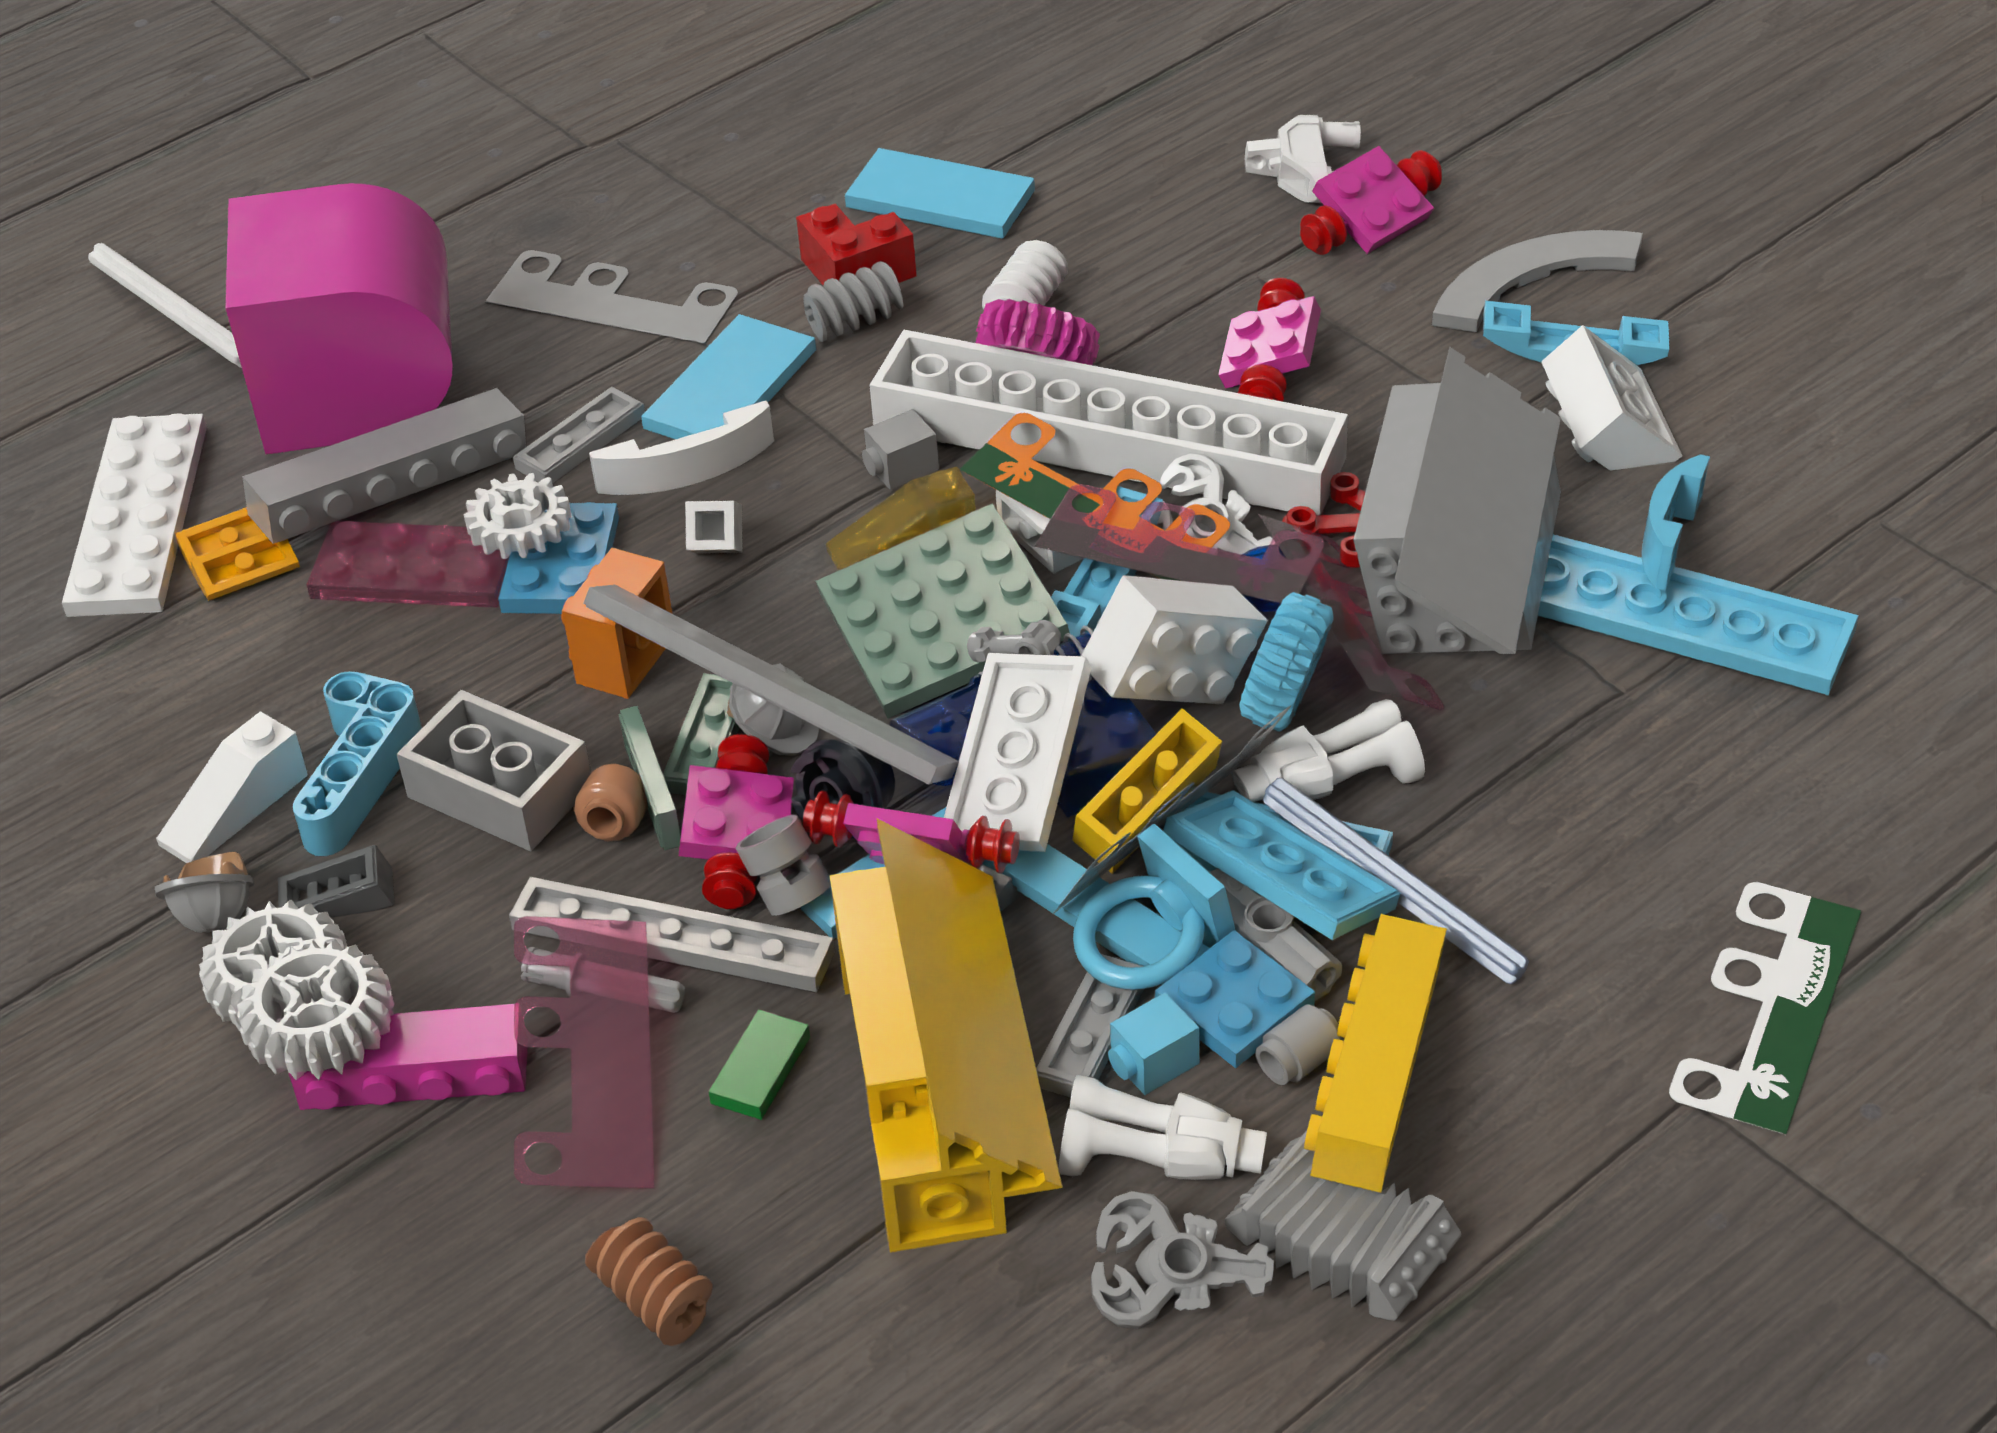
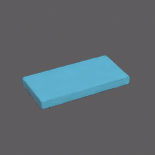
(940, 193)
(735, 371)
(1282, 864)

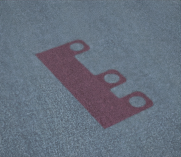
(610, 1053)

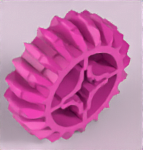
(1037, 331)

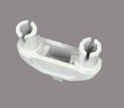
(1298, 153)

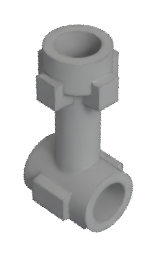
(1036, 639)

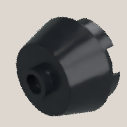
(841, 770)

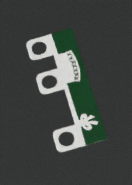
(1793, 1009)

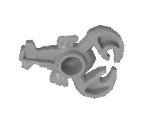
(1170, 1264)

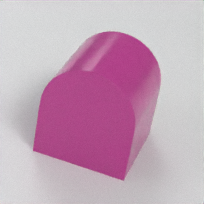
(337, 311)

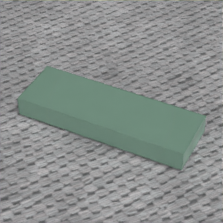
(701, 732)
(645, 763)

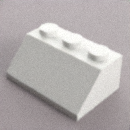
(1608, 404)

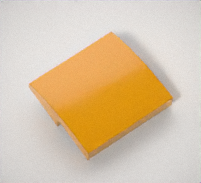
(233, 554)

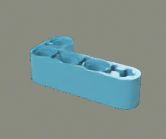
(373, 724)

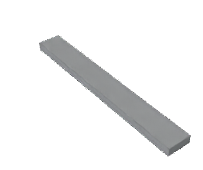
(771, 684)

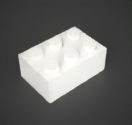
(1173, 640)

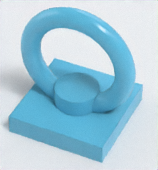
(1183, 896)

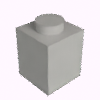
(900, 449)

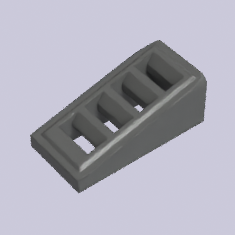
(365, 870)

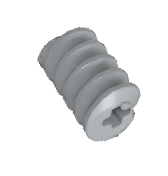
(850, 298)

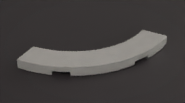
(1527, 261)

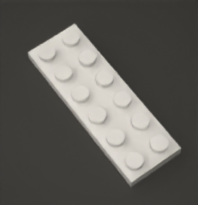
(134, 514)

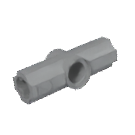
(1280, 936)

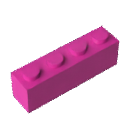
(427, 1058)

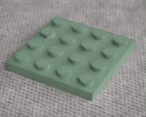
(922, 599)

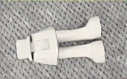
(1306, 761)
(1195, 1141)

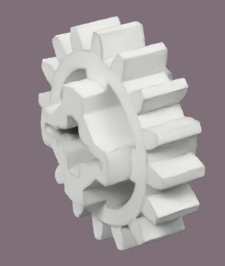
(517, 515)

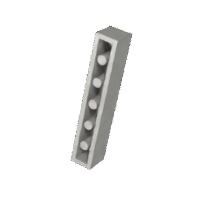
(383, 465)

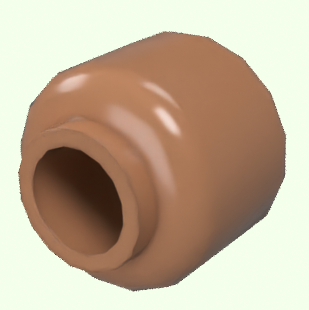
(611, 802)

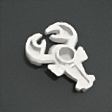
(1206, 477)

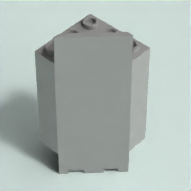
(1459, 515)

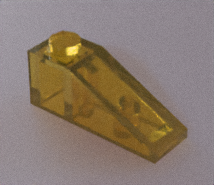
(903, 516)

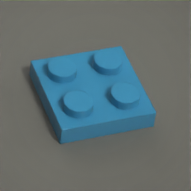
(1236, 996)

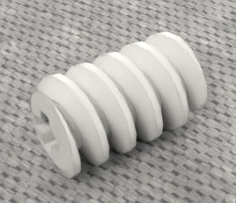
(1029, 274)

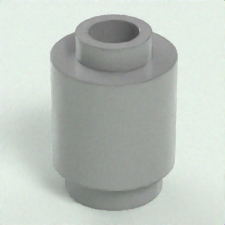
(1297, 1044)

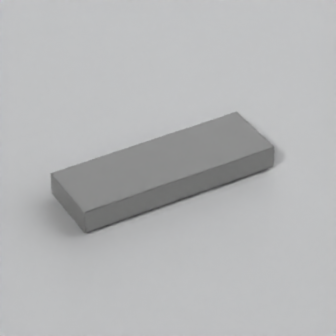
(579, 434)
(1084, 1033)

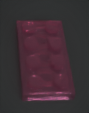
(405, 566)

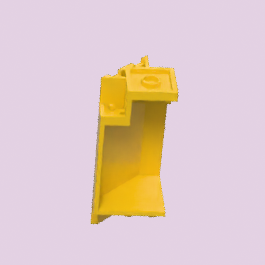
(940, 1044)

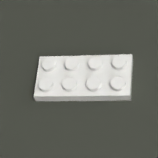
(1019, 744)

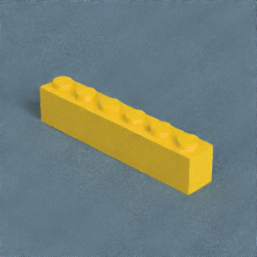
(1377, 1055)

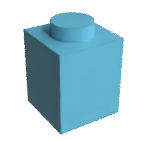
(1154, 1044)

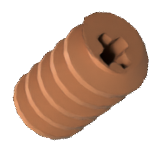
(651, 1279)

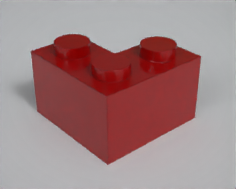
(836, 246)

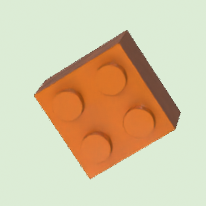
(601, 650)

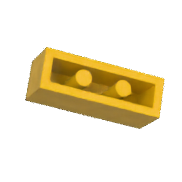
(1159, 771)

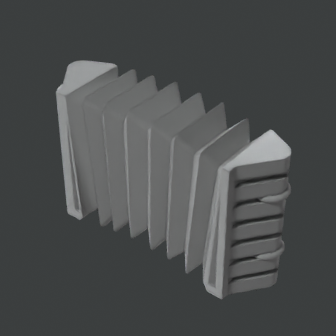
(1345, 1232)

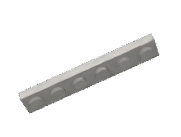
(689, 935)

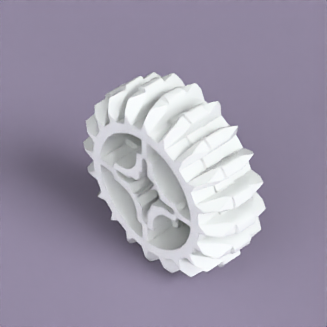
(251, 942)
(318, 1023)

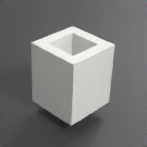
(713, 527)

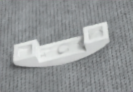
(686, 460)

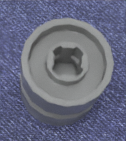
(775, 848)

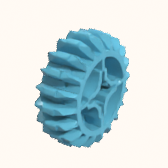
(1286, 660)

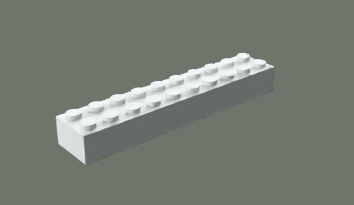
(1113, 418)

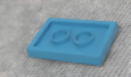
(549, 578)

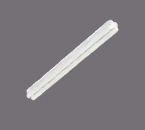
(165, 301)

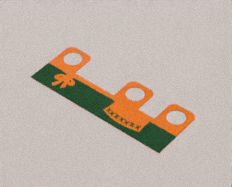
(1014, 473)

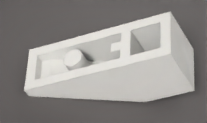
(235, 786)

